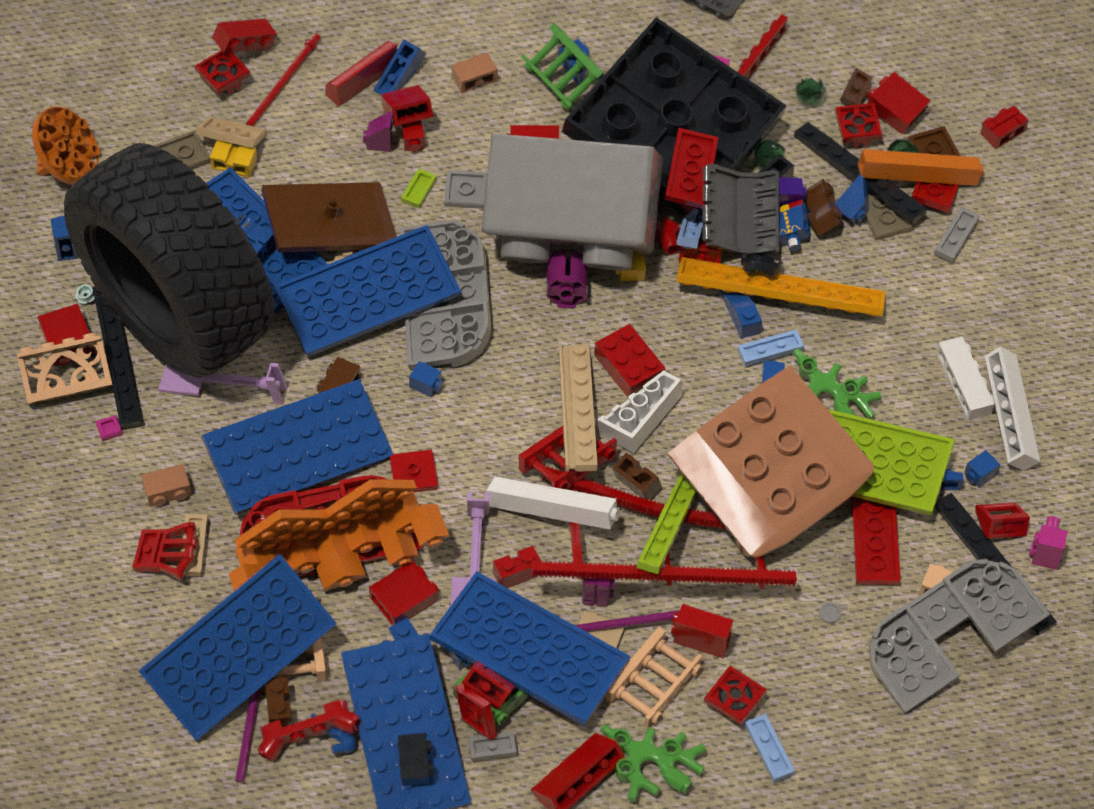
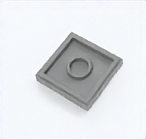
(465, 189)

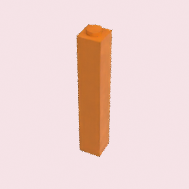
(920, 167)

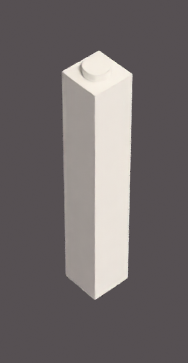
(553, 502)

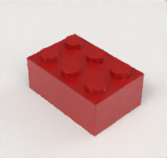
(627, 359)

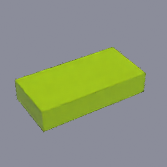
(418, 188)

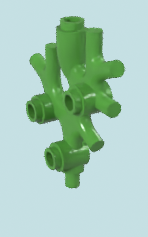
(827, 382)
(646, 750)

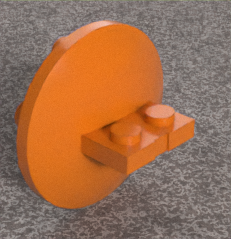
(63, 145)

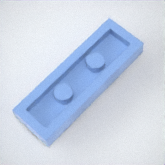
(690, 233)
(770, 348)
(769, 748)

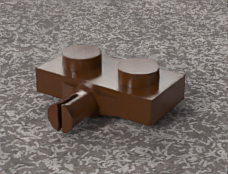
(856, 88)

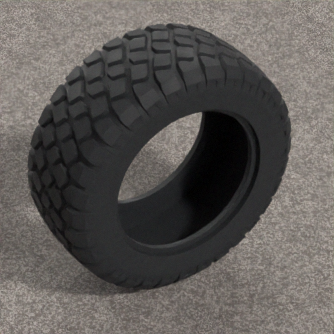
(169, 259)

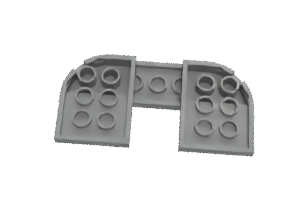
(463, 326)
(904, 643)

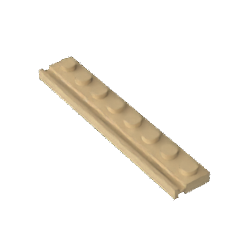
(577, 408)

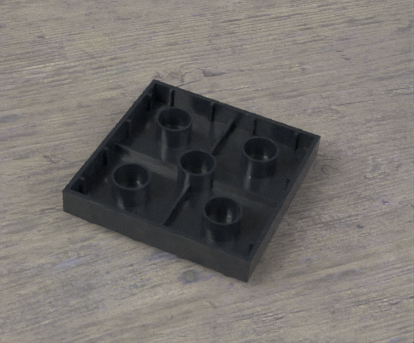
(673, 85)

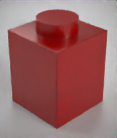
(413, 136)

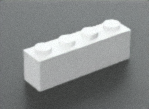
(965, 378)

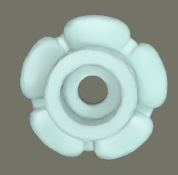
(84, 290)

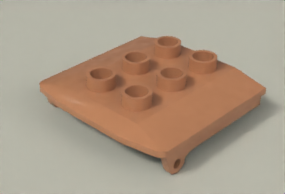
(772, 464)

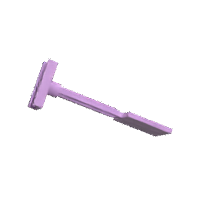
(180, 383)
(477, 510)

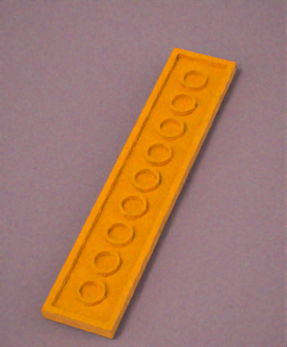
(782, 286)

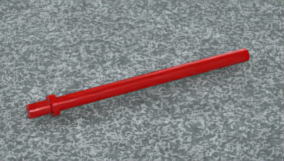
(310, 45)

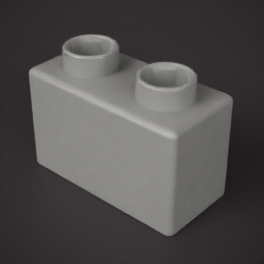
(573, 198)

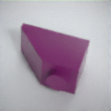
(379, 133)

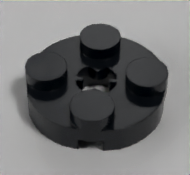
(761, 263)

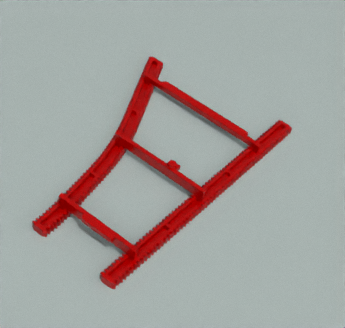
(667, 573)

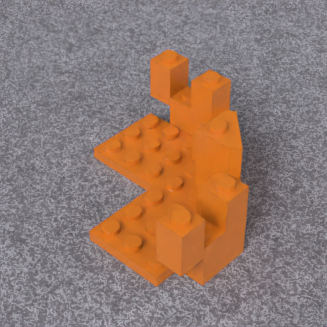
(332, 538)

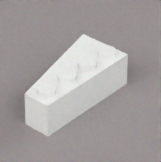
(641, 412)

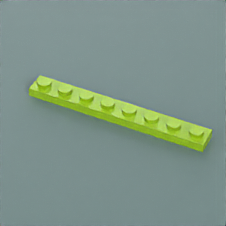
(667, 526)

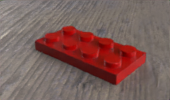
(690, 155)

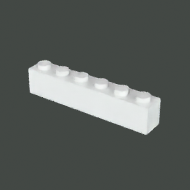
(1012, 409)

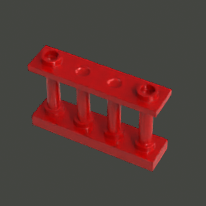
(548, 448)

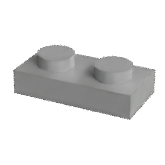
(485, 749)

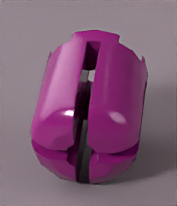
(558, 282)

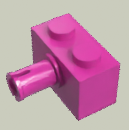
(1048, 544)

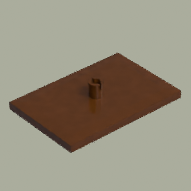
(327, 216)

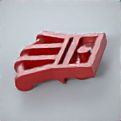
(153, 547)

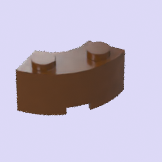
(823, 210)

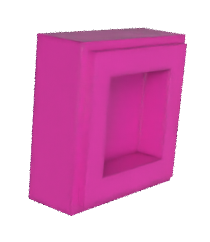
(109, 428)

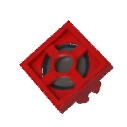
(222, 73)
(859, 125)
(733, 695)

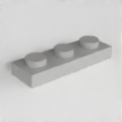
(956, 234)

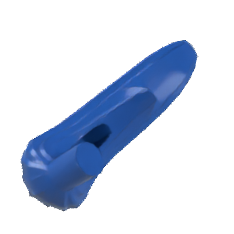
(346, 740)

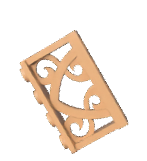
(91, 381)

